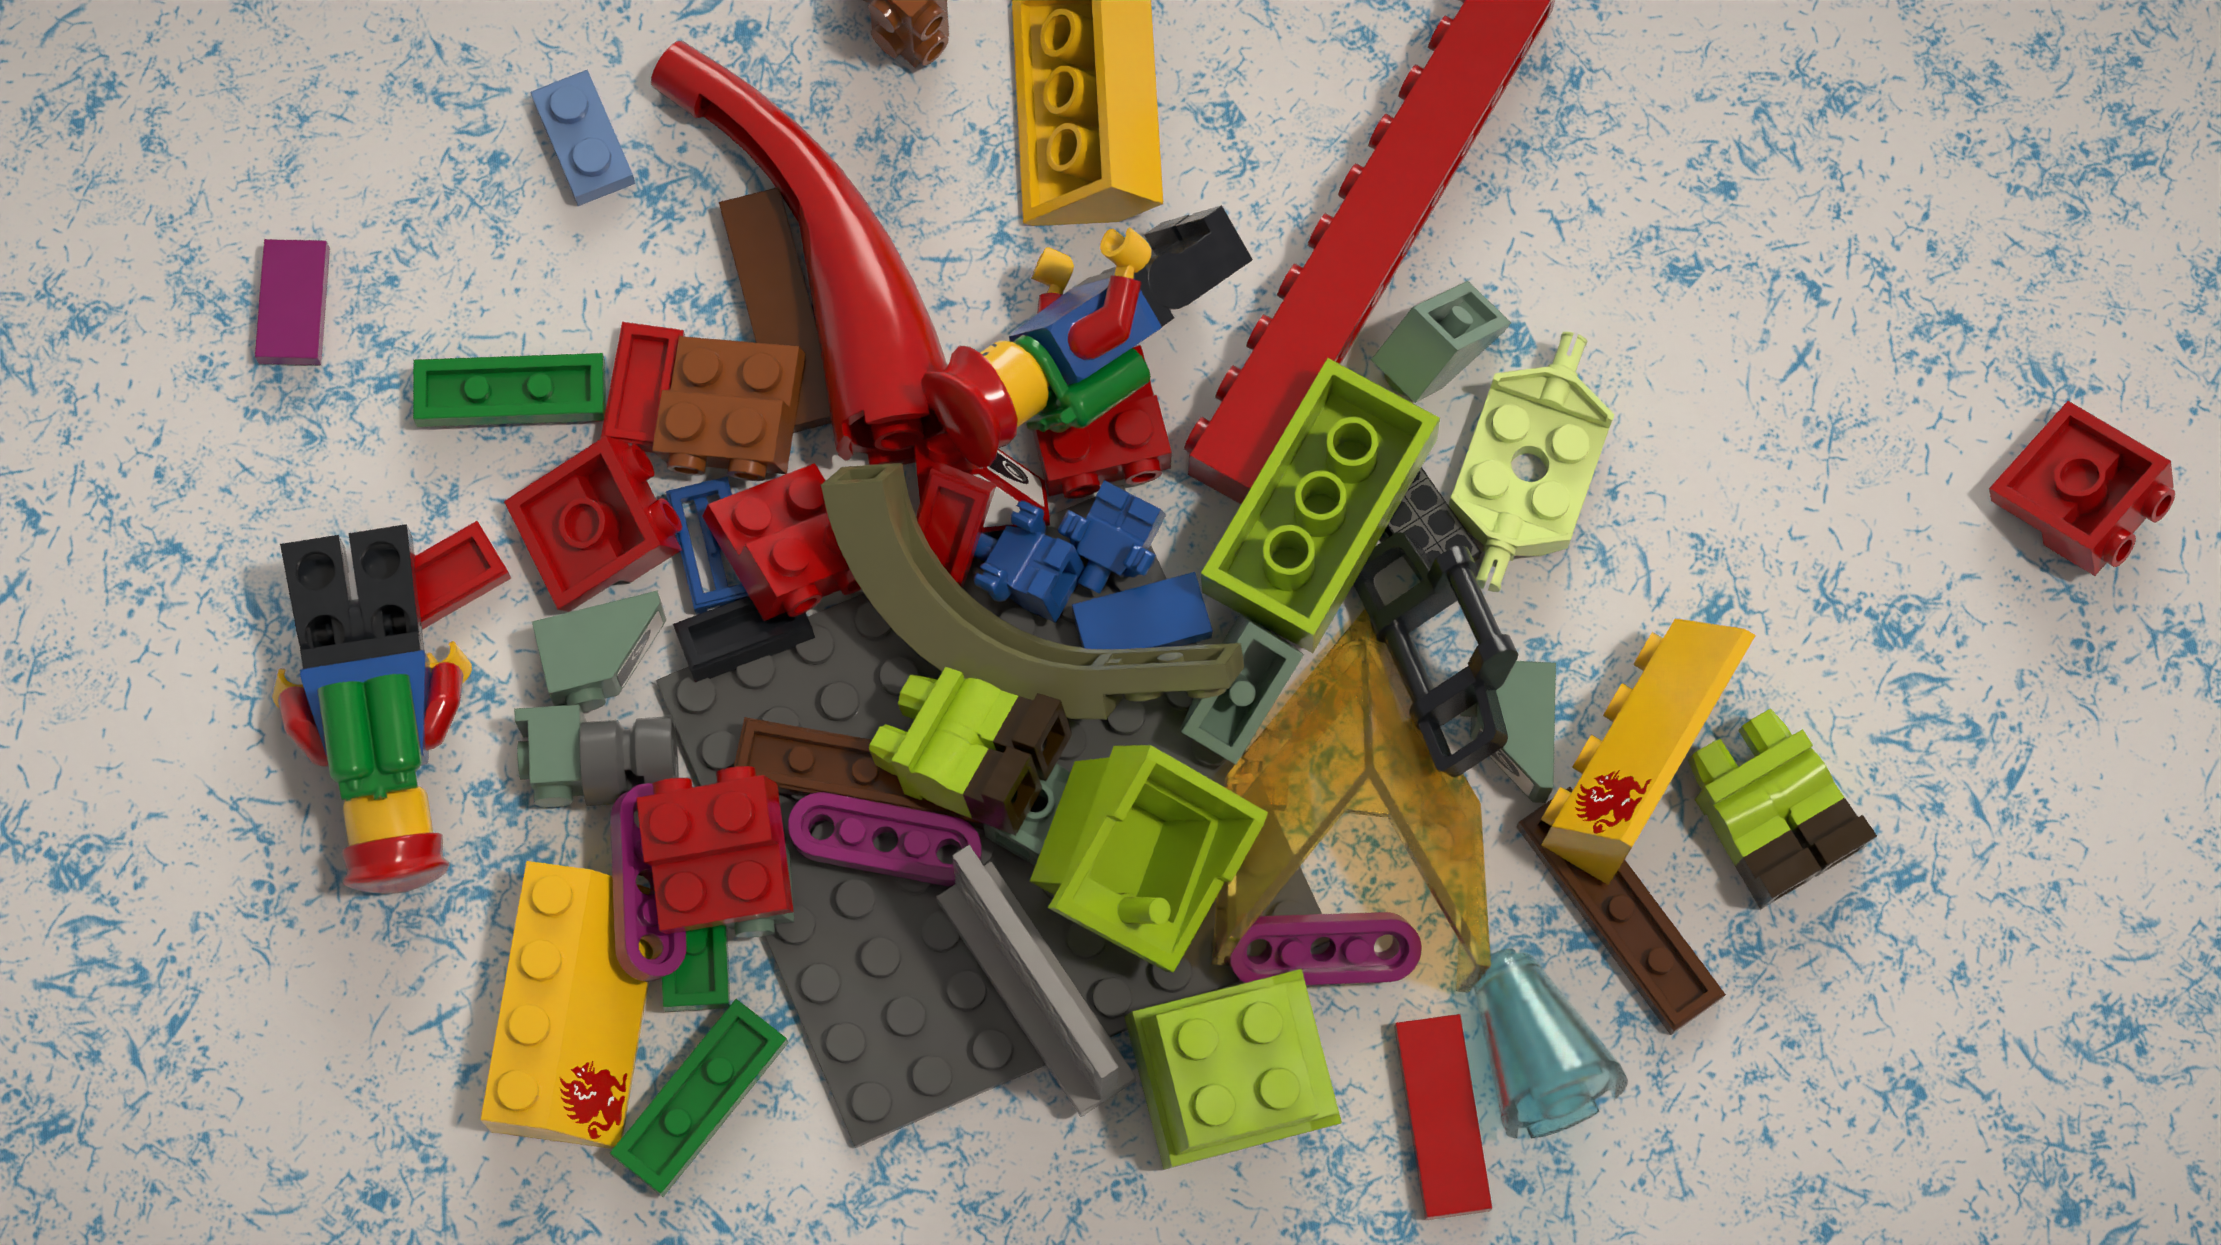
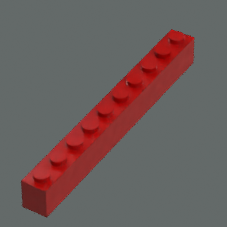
(1366, 238)

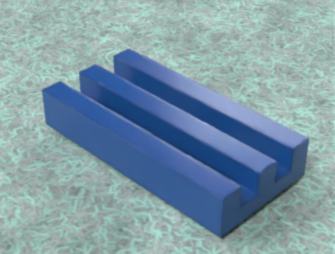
(723, 593)

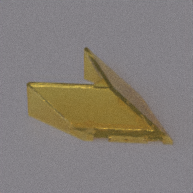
(1356, 750)

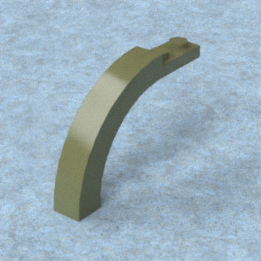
(952, 630)

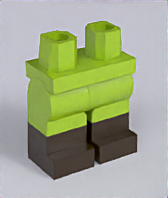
(973, 747)
(1778, 810)

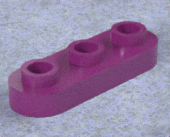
(861, 821)
(634, 911)
(1349, 954)

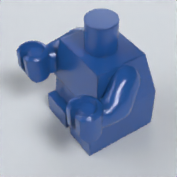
(1113, 536)
(1029, 565)

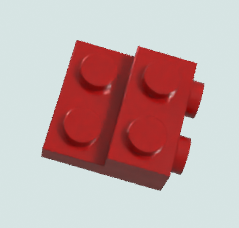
(1117, 446)
(2086, 488)
(595, 522)
(782, 543)
(715, 850)

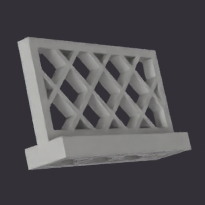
(1033, 984)

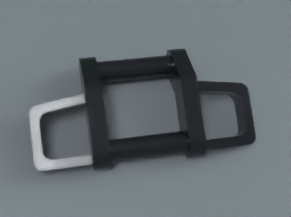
(1443, 583)

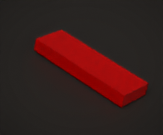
(1443, 1117)

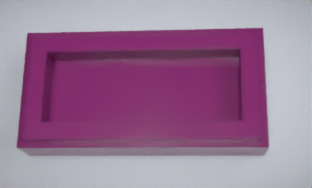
(292, 302)

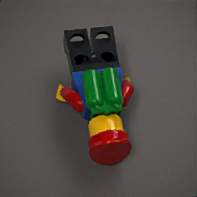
(1078, 348)
(370, 699)

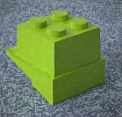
(1143, 850)
(1232, 1069)

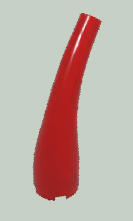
(864, 300)

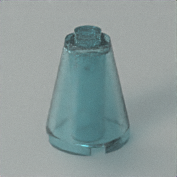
(1540, 1049)

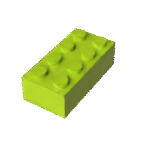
(1320, 505)

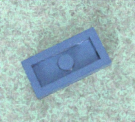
(582, 137)

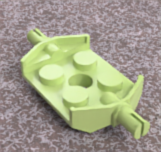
(1541, 415)

